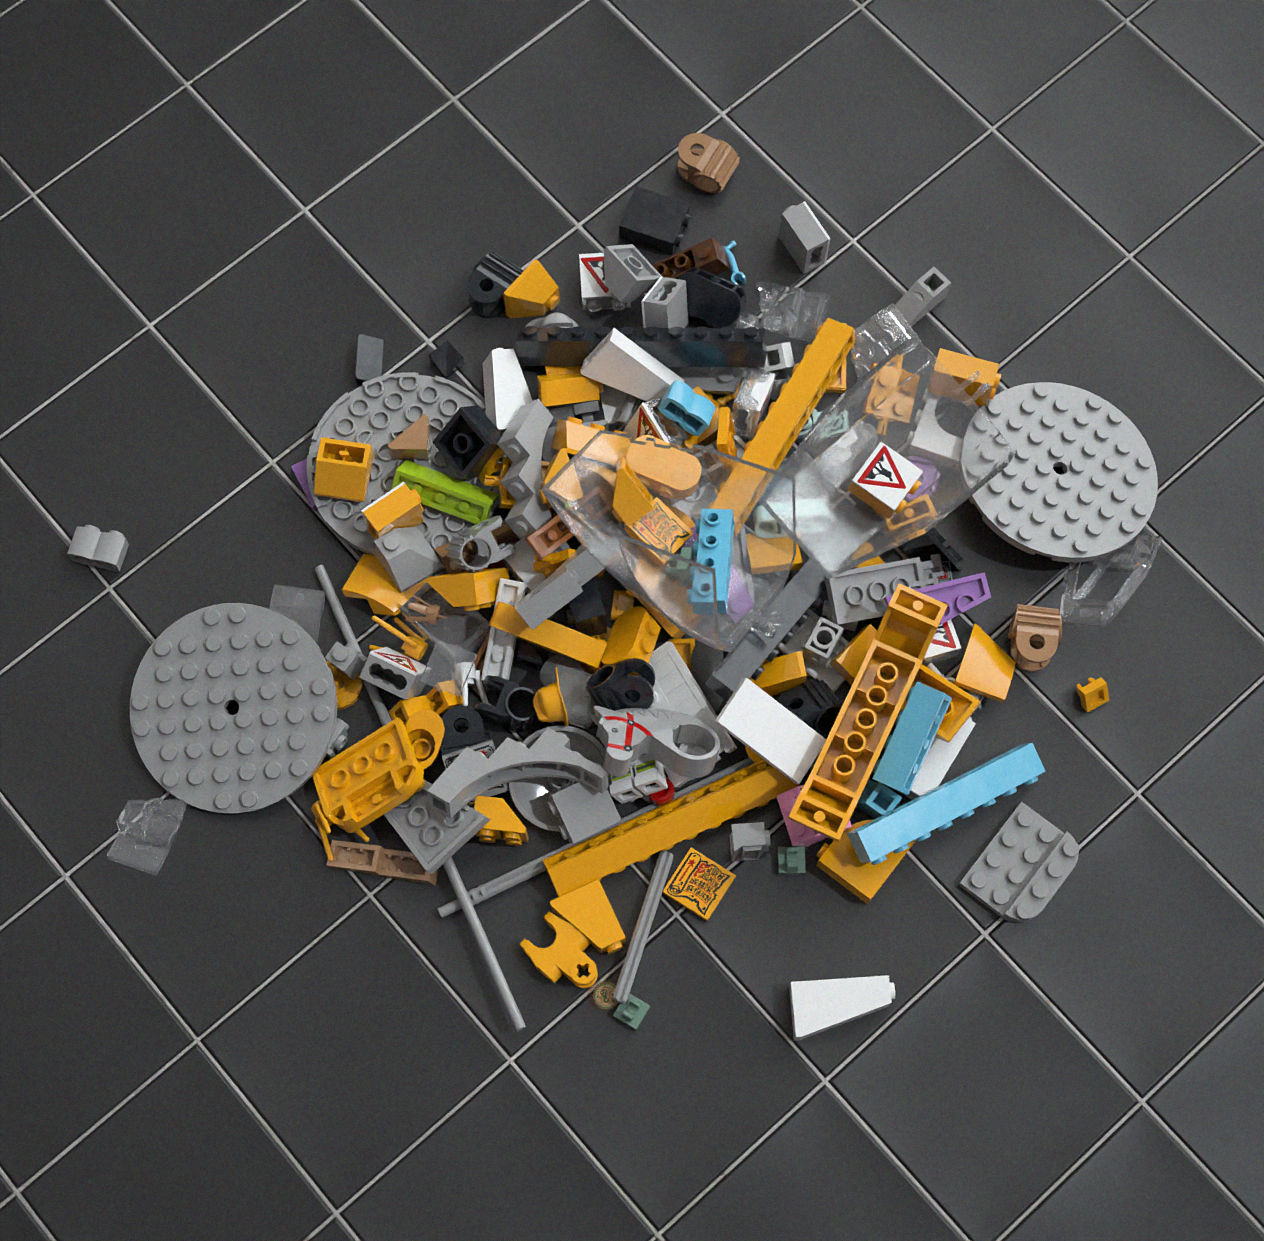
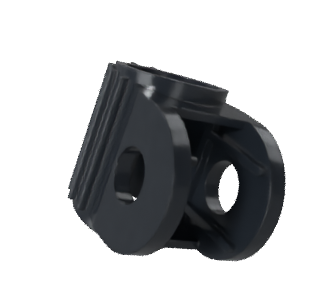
(489, 282)
(616, 691)
(509, 693)
(818, 704)
(459, 718)

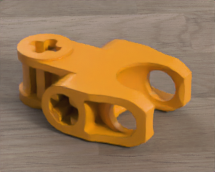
(564, 955)

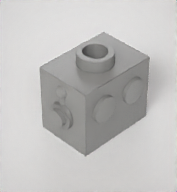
(822, 642)

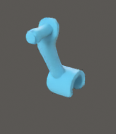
(736, 275)

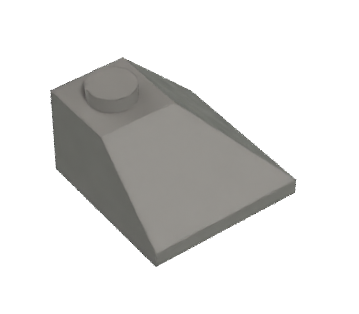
(628, 272)
(406, 557)

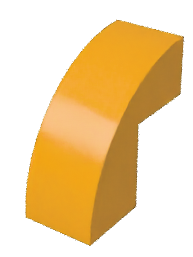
(436, 701)

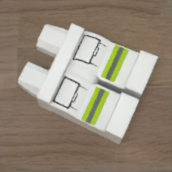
(641, 773)

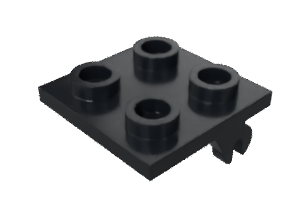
(929, 541)

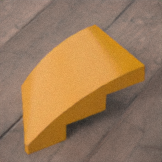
(373, 583)
(985, 667)

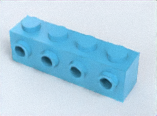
(715, 549)
(911, 737)

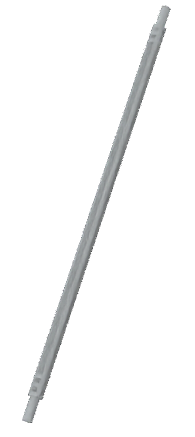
(536, 866)

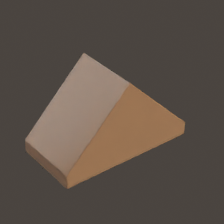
(412, 442)

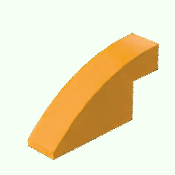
(549, 636)

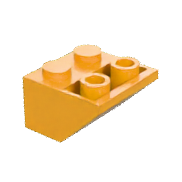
(343, 469)
(503, 822)

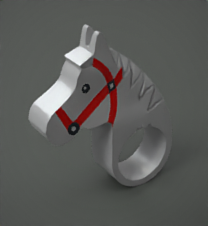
(653, 732)

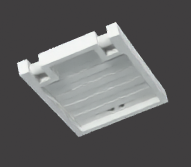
(678, 691)

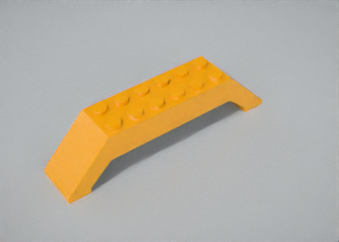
(868, 713)

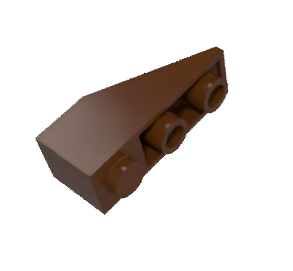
(706, 255)

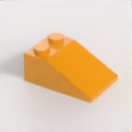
(960, 707)

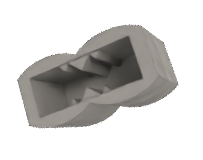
(98, 548)

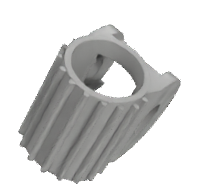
(486, 547)

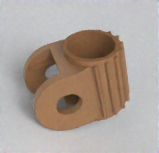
(709, 167)
(1038, 628)

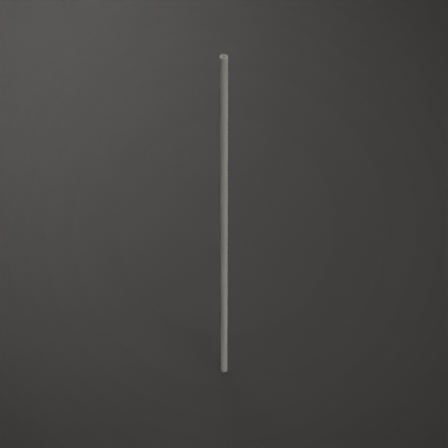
(449, 865)

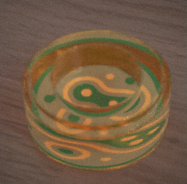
(603, 995)

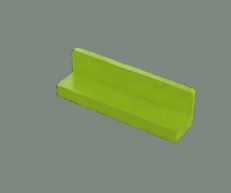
(446, 492)

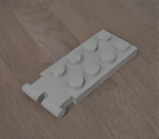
(861, 591)

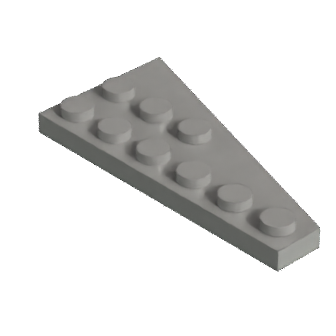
(430, 833)

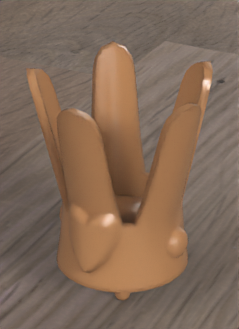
(432, 612)

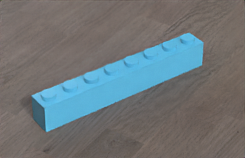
(946, 803)

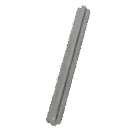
(643, 927)

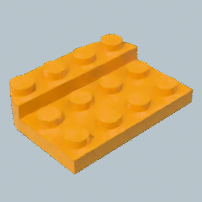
(369, 778)

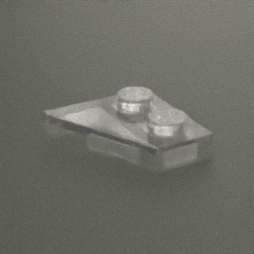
(575, 696)

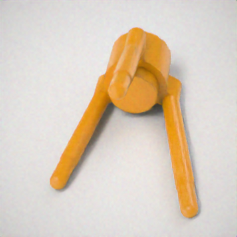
(413, 644)
(323, 824)

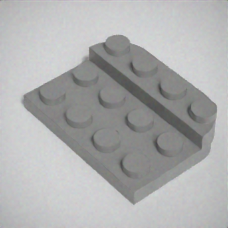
(1022, 866)

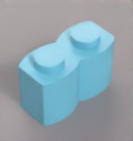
(687, 408)

